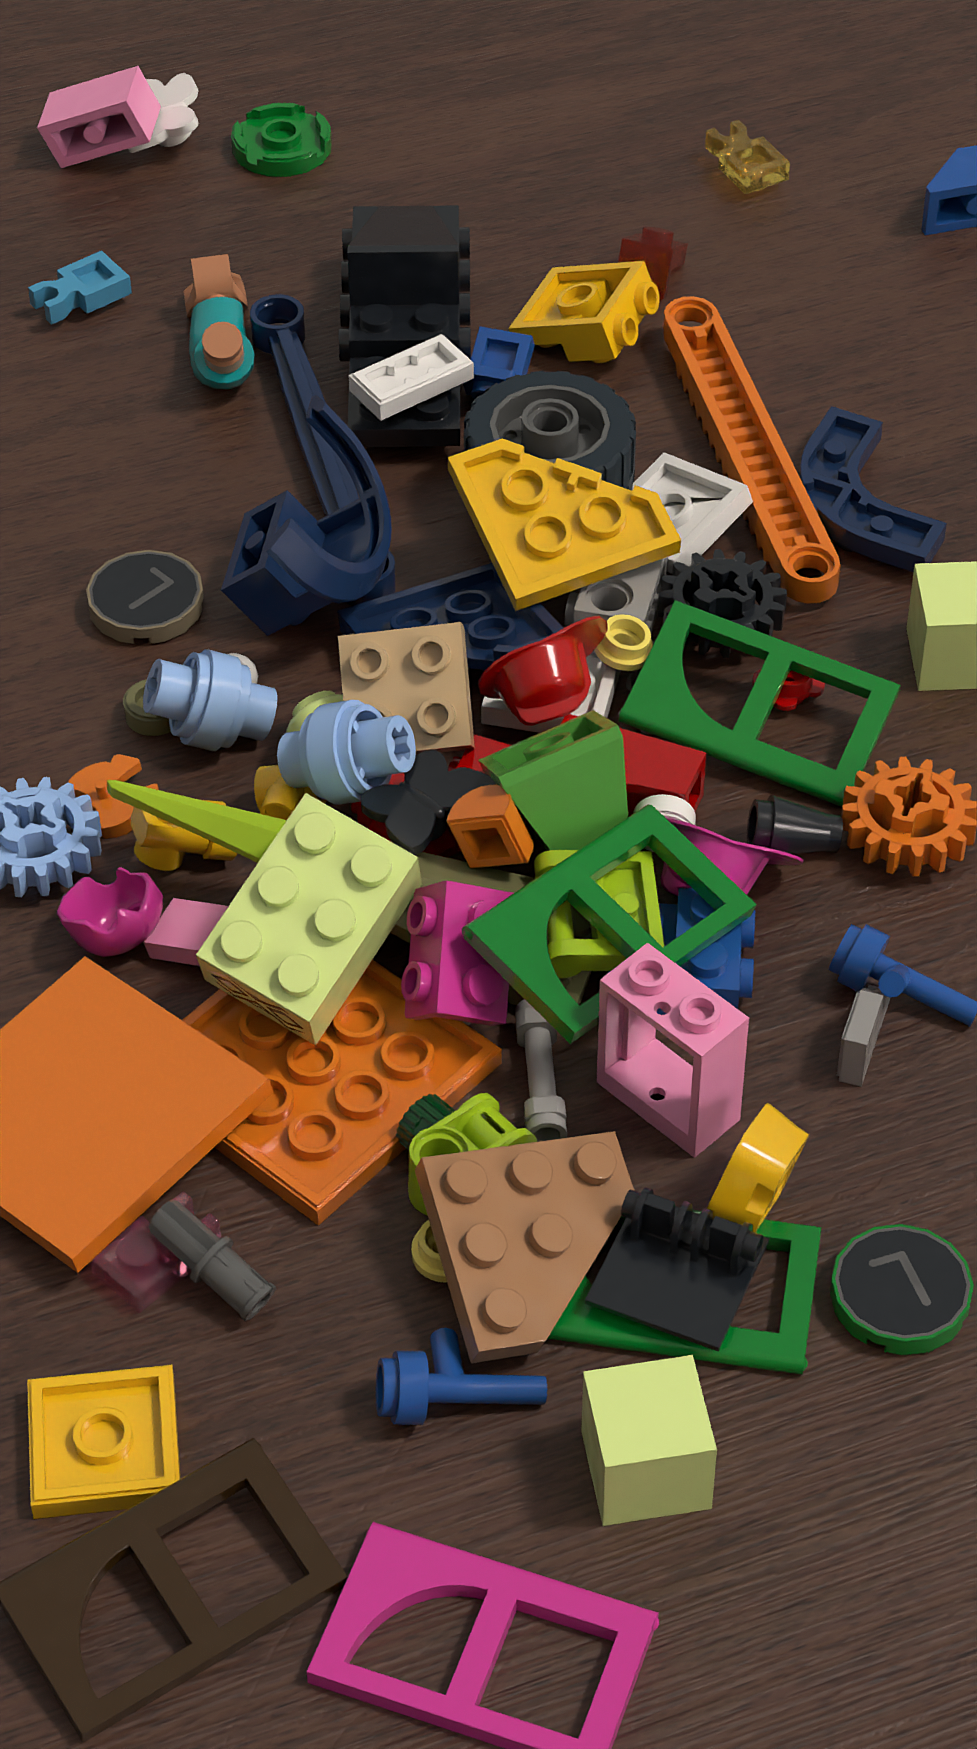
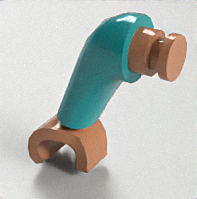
(217, 335)

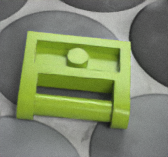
(630, 885)

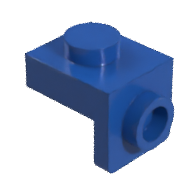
(498, 357)

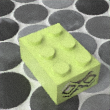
(310, 918)

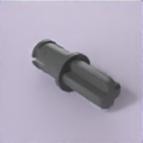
(211, 1259)

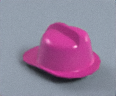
(735, 859)

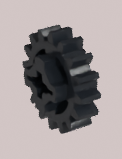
(728, 591)

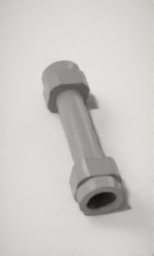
(544, 1110)

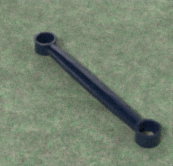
(298, 386)

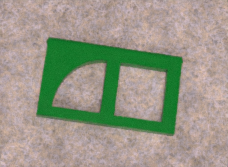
(665, 707)
(515, 930)
(741, 1346)

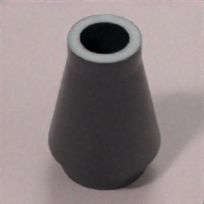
(792, 827)

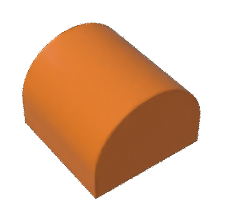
(490, 828)

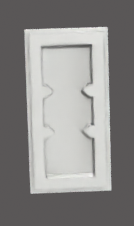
(411, 377)

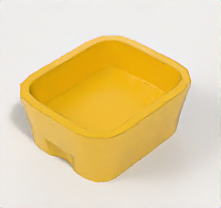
(758, 1169)

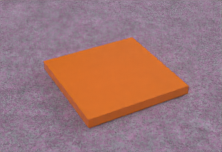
(344, 1097)
(106, 1109)

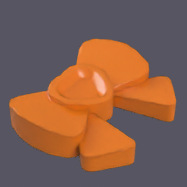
(92, 780)

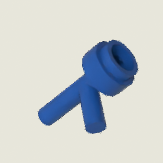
(862, 957)
(407, 1386)

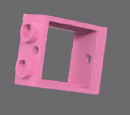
(633, 1064)

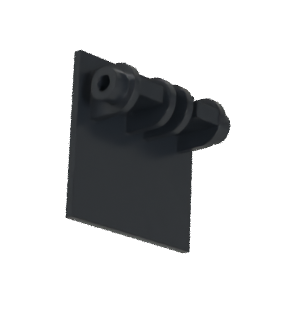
(677, 1269)

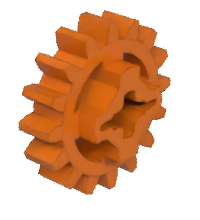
(909, 816)

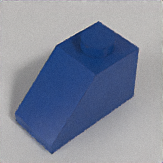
(952, 194)

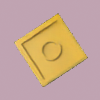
(101, 1440)

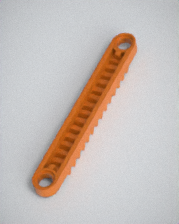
(750, 450)

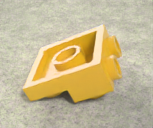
(589, 309)

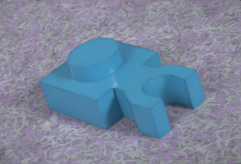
(83, 284)

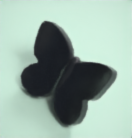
(420, 805)

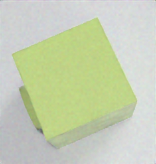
(944, 625)
(648, 1440)

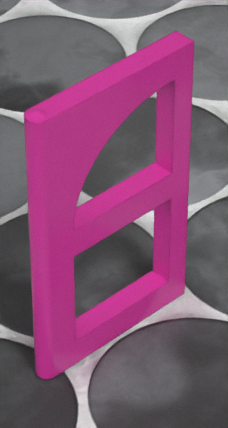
(406, 1569)

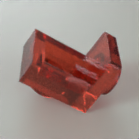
(658, 252)

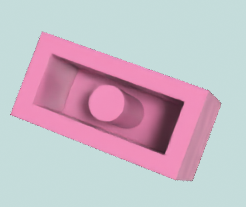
(99, 117)

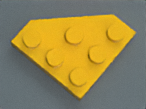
(557, 521)

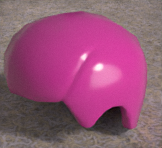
(111, 916)

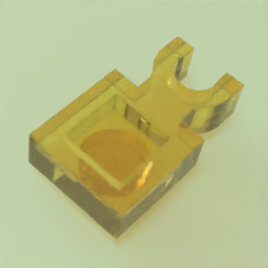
(745, 161)

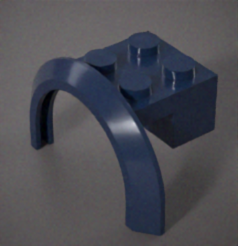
(294, 564)

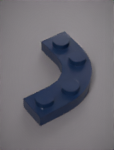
(848, 509)

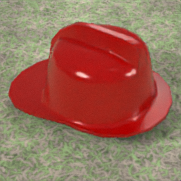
(546, 676)

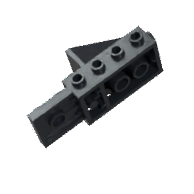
(402, 292)

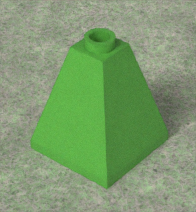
(566, 780)

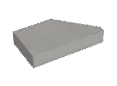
(861, 1034)

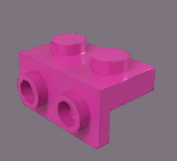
(443, 969)

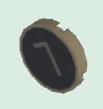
(145, 596)

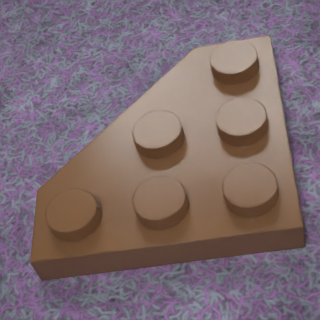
(521, 1232)

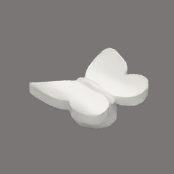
(175, 118)

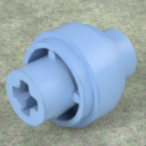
(210, 700)
(346, 751)

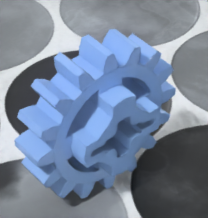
(35, 837)

